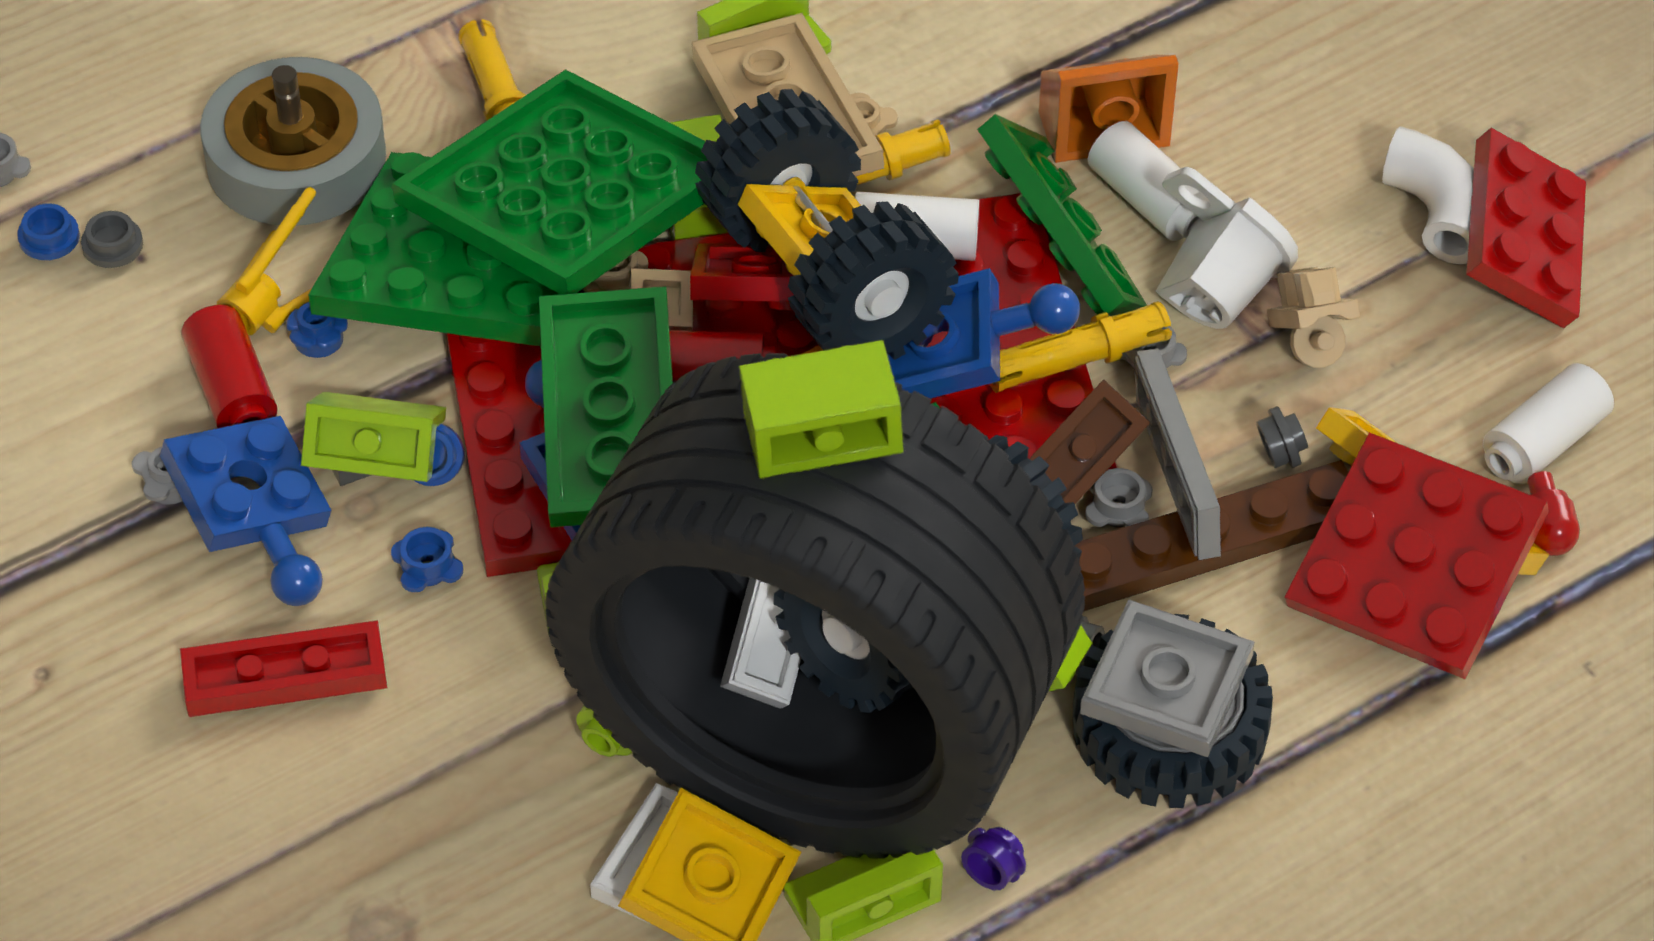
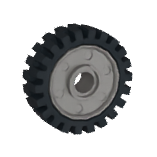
(1167, 769)

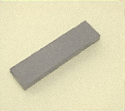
(1178, 455)

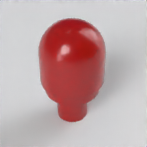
(1561, 526)

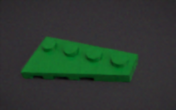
(1045, 200)

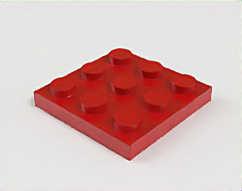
(1417, 555)

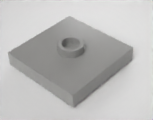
(1167, 678)

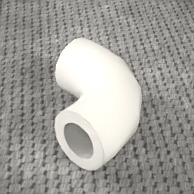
(1442, 182)

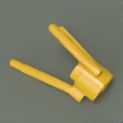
(255, 292)

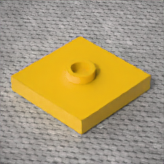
(709, 874)

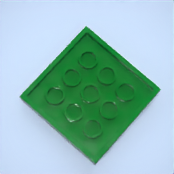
(560, 183)
(420, 277)

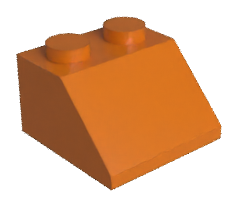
(1089, 98)

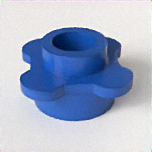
(426, 545)

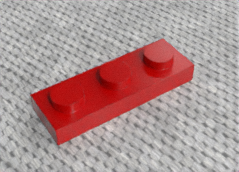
(283, 668)

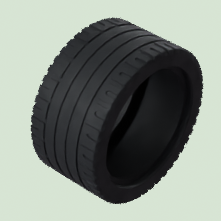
(918, 551)

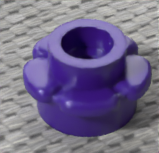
(993, 857)

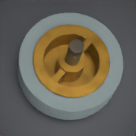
(291, 130)

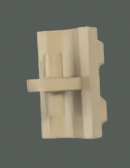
(1311, 308)

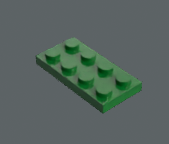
(601, 379)

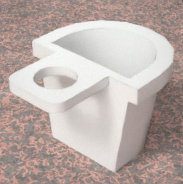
(1225, 255)

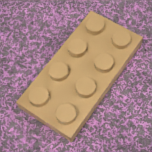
(776, 58)

